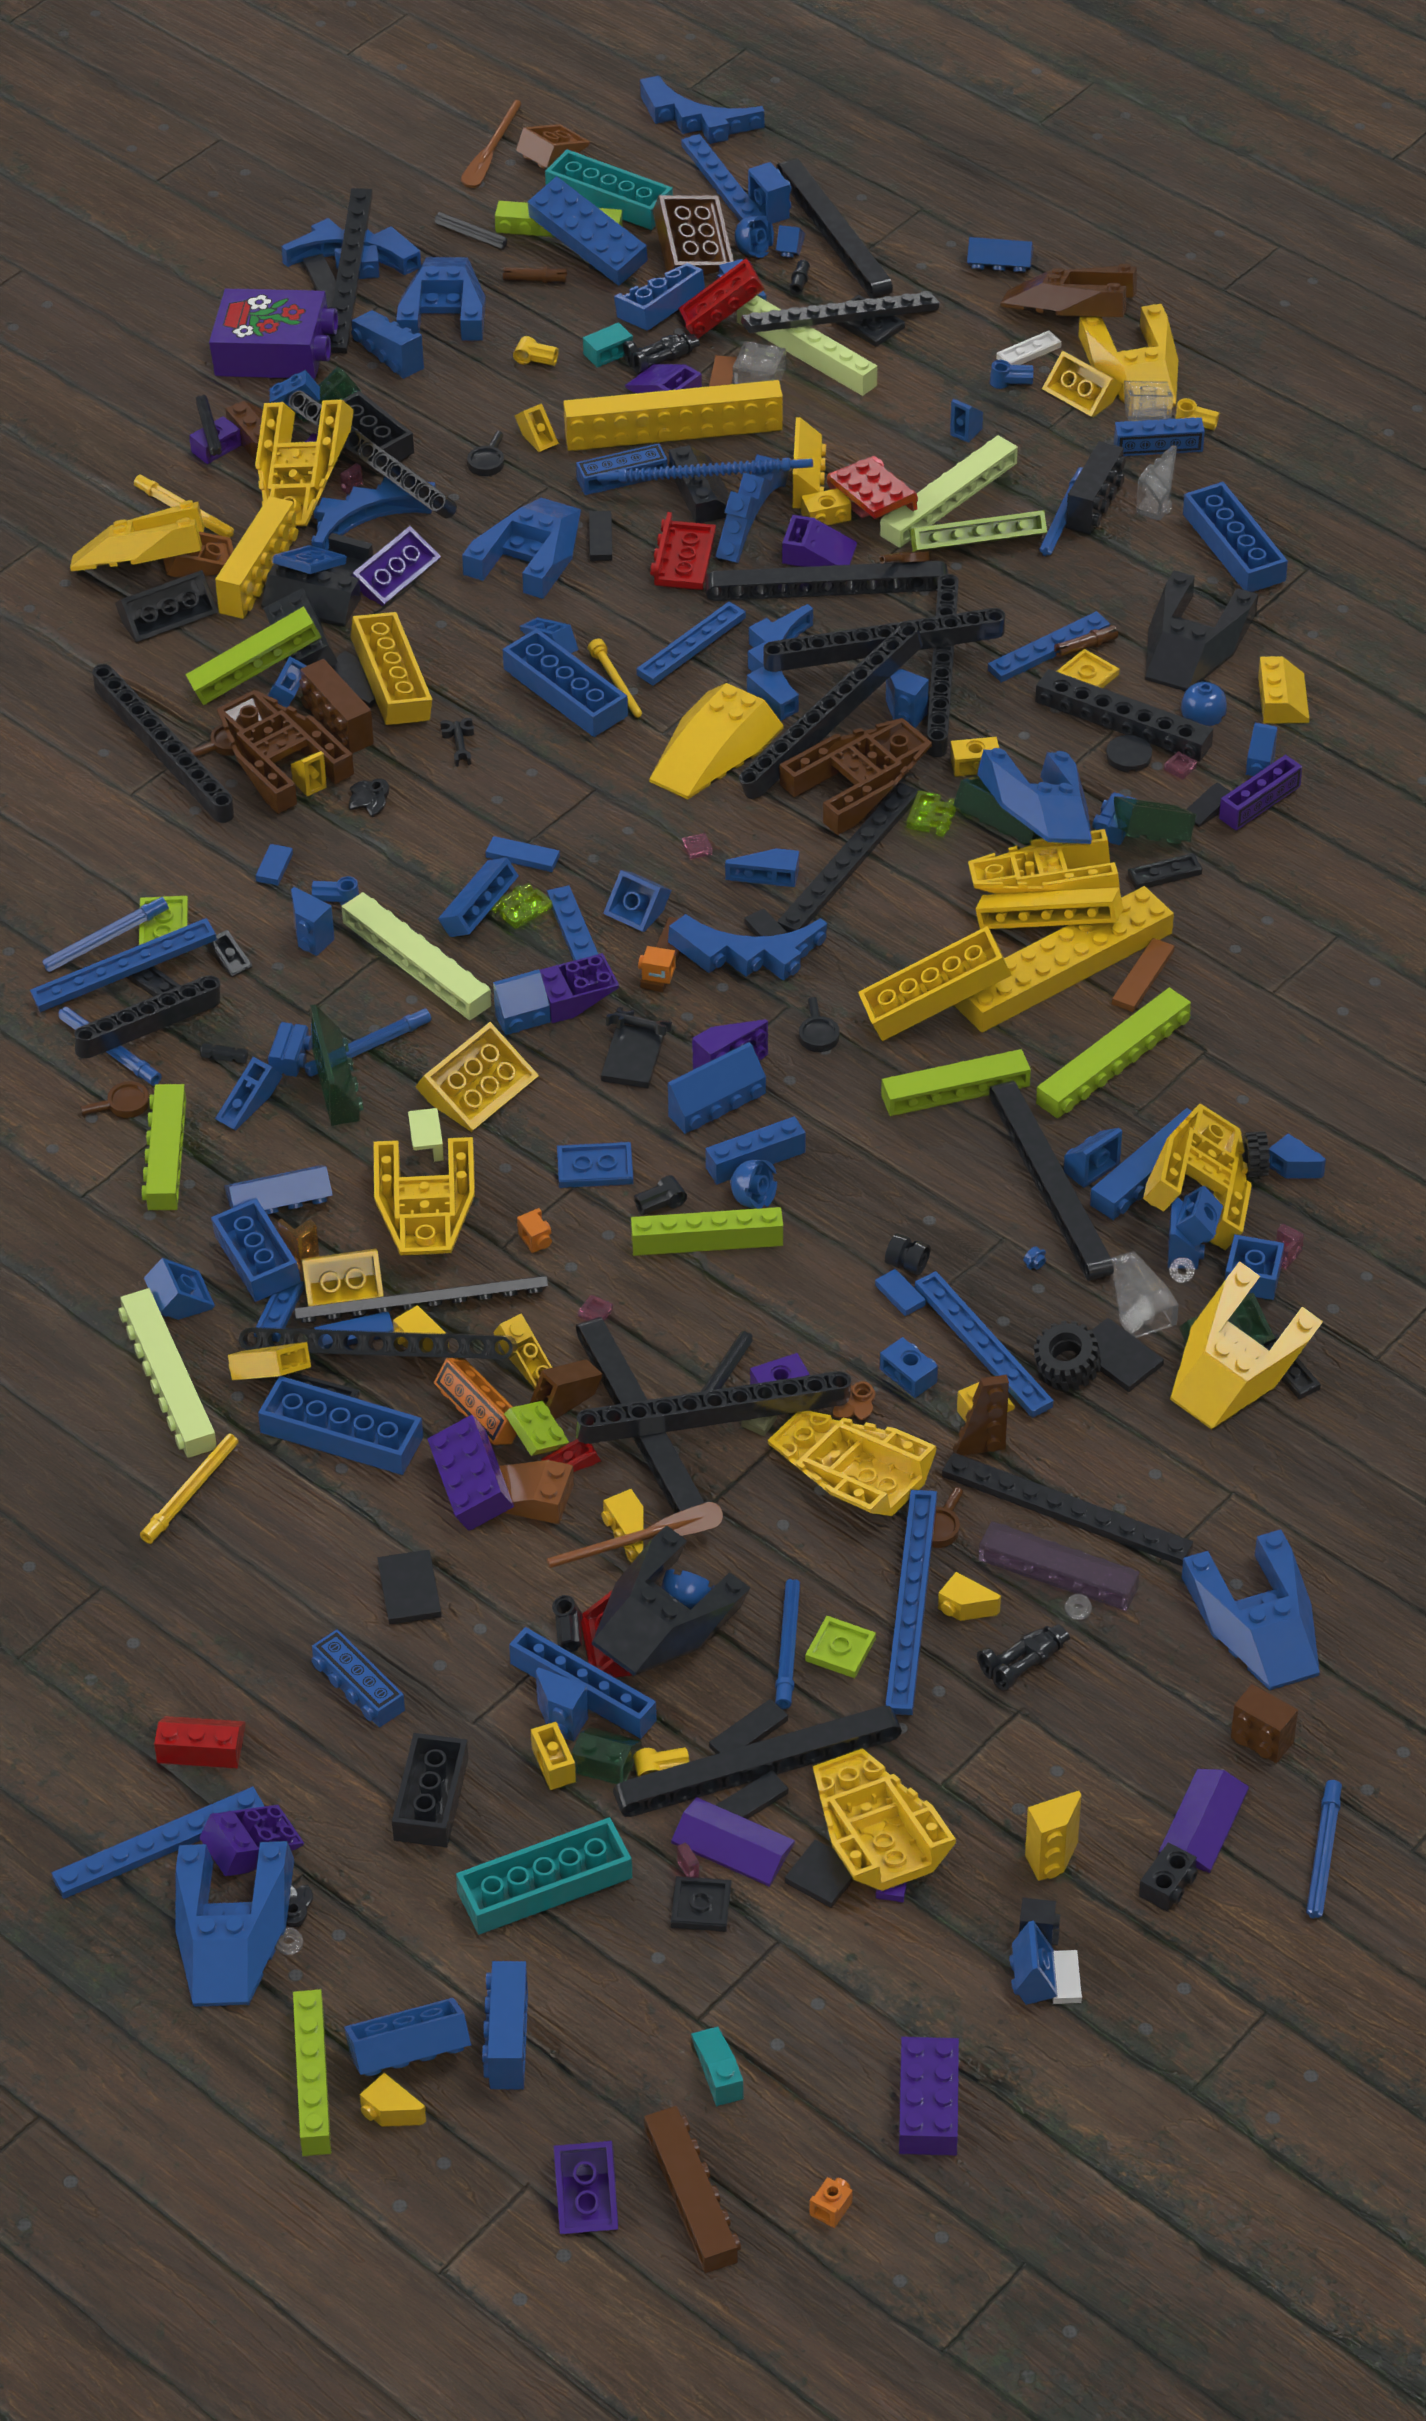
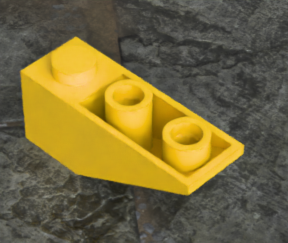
(529, 1356)
(625, 1516)

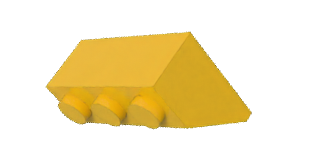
(1081, 385)
(1282, 691)
(342, 1277)
(1052, 1834)

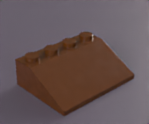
(692, 232)

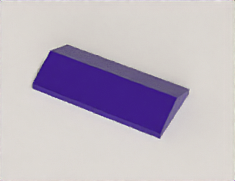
(395, 566)
(1206, 1815)
(732, 1841)

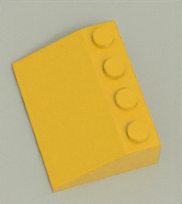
(477, 1078)

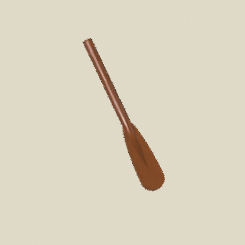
(480, 164)
(684, 1523)

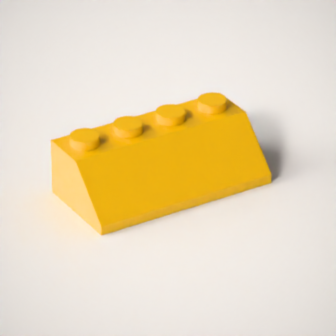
(807, 446)

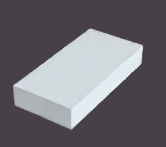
(1067, 1977)

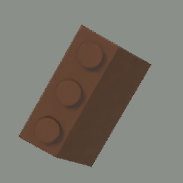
(248, 419)

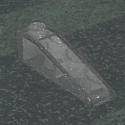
(1156, 486)
(1142, 1297)

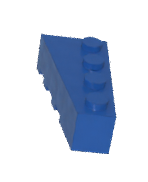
(661, 296)
(389, 343)

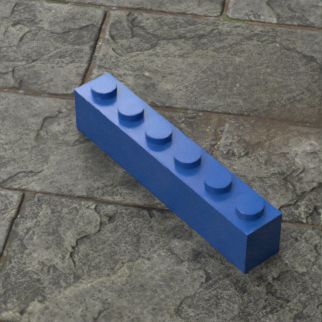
(1129, 1179)
(604, 1693)

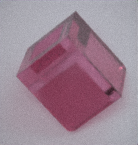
(1292, 1243)

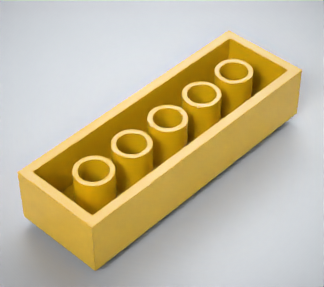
(252, 559)
(391, 668)
(934, 983)

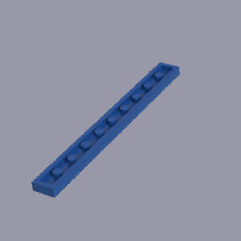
(911, 1602)

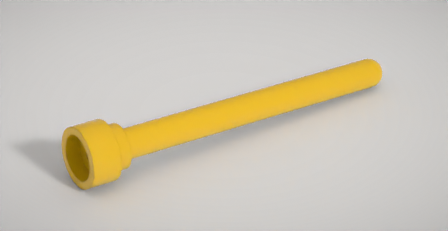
(598, 650)

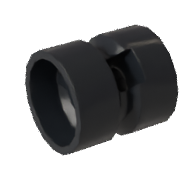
(907, 1254)

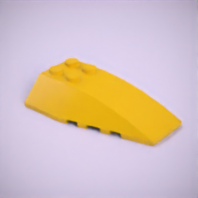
(714, 738)
(856, 1461)
(878, 1823)

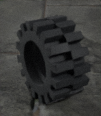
(1256, 1153)

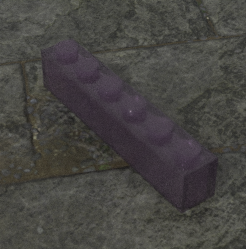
(1059, 1565)

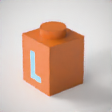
(657, 964)

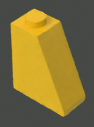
(269, 1361)

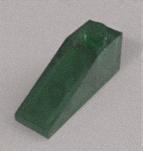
(335, 387)

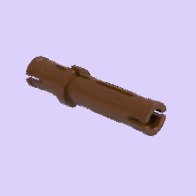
(535, 274)
(1093, 638)

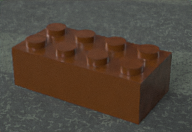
(336, 706)

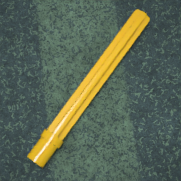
(155, 490)
(160, 1521)

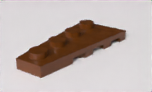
(987, 1419)

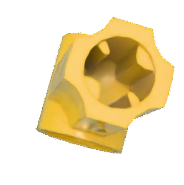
(530, 350)
(1187, 408)
(650, 1761)

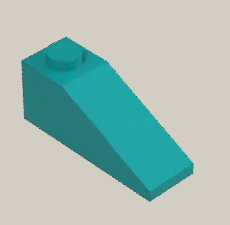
(718, 2066)

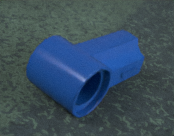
(1003, 374)
(339, 891)

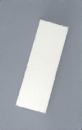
(1030, 349)

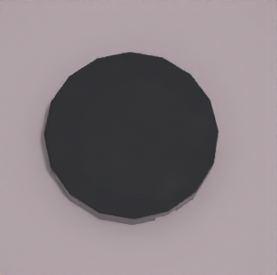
(1129, 753)

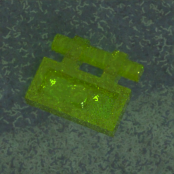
(924, 813)
(522, 905)

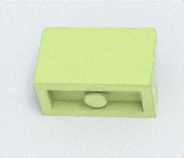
(426, 1131)

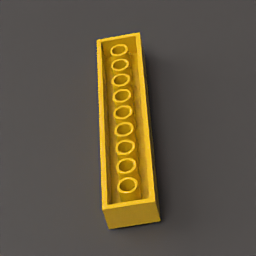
(673, 415)
(1068, 958)

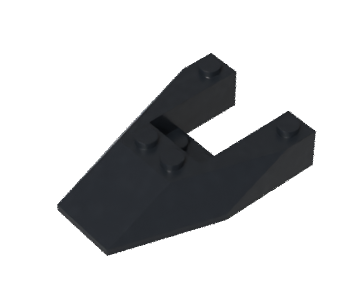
(1188, 651)
(651, 1627)

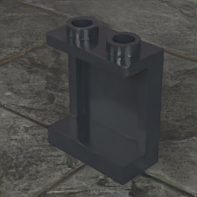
(356, 551)

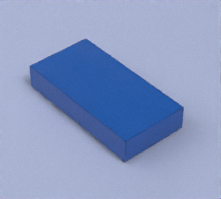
(274, 864)
(900, 1292)

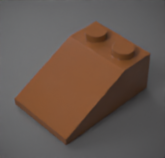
(548, 143)
(211, 558)
(539, 1489)

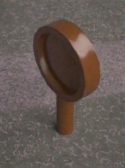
(915, 556)
(219, 743)
(124, 1101)
(946, 1522)

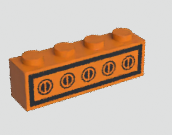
(476, 1396)

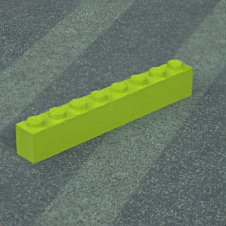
(1113, 1053)

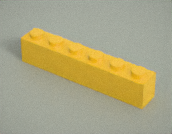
(1049, 908)

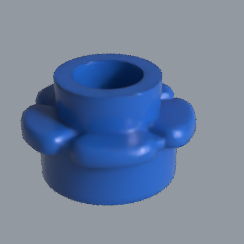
(1035, 1258)

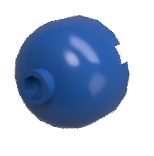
(754, 236)
(1204, 703)
(754, 1184)
(686, 1588)

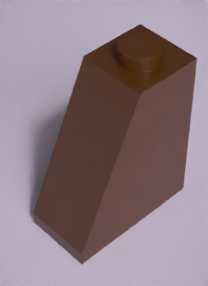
(566, 1386)

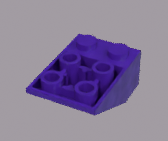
(664, 378)
(815, 544)
(577, 986)
(725, 1038)
(236, 1836)

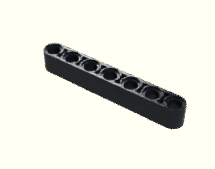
(147, 1016)

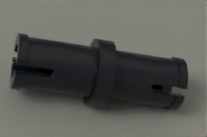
(799, 277)

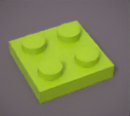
(536, 1428)
(840, 1646)

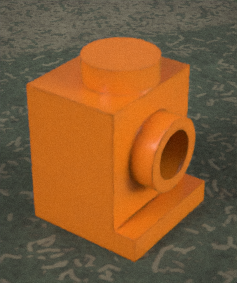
(534, 1230)
(831, 2201)

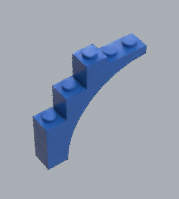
(691, 116)
(326, 237)
(362, 506)
(743, 508)
(773, 685)
(745, 953)

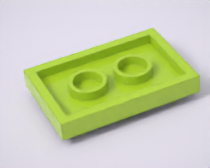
(167, 921)

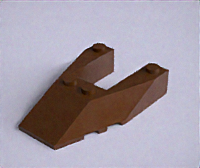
(1077, 291)
(268, 732)
(868, 758)

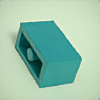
(606, 344)

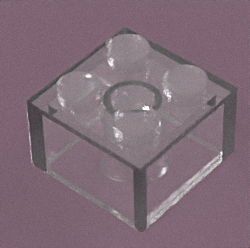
(759, 363)

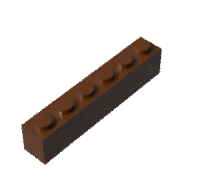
(691, 2189)

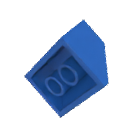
(1000, 254)

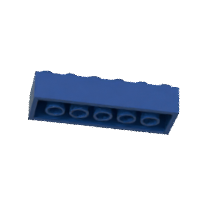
(587, 231)
(1235, 537)
(565, 682)
(340, 1425)

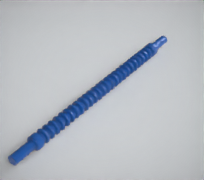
(785, 465)

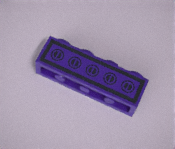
(1260, 792)

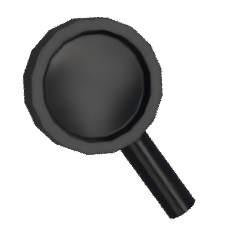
(487, 459)
(818, 1032)

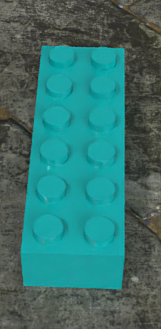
(609, 186)
(544, 1875)

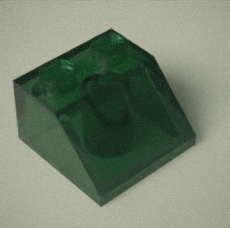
(604, 1755)

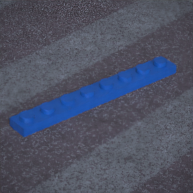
(719, 177)
(123, 964)
(983, 1343)
(146, 1846)

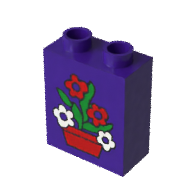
(271, 333)

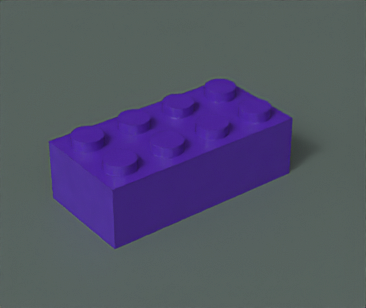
(470, 1472)
(929, 2096)

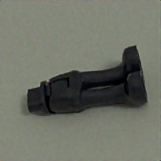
(666, 349)
(1036, 1647)

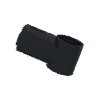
(666, 1193)
(568, 1624)

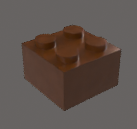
(1264, 1723)

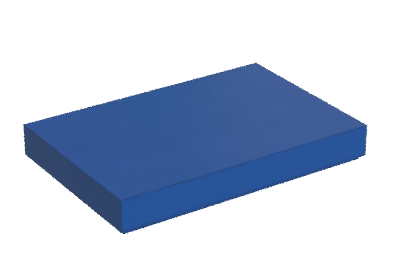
(309, 559)
(595, 1164)

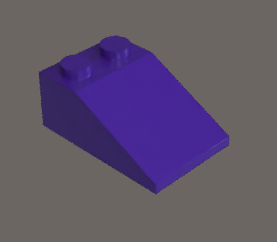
(586, 2187)

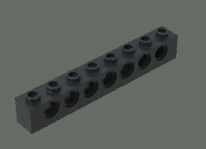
(1124, 714)

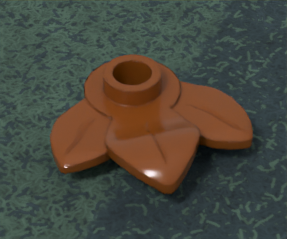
(859, 1404)

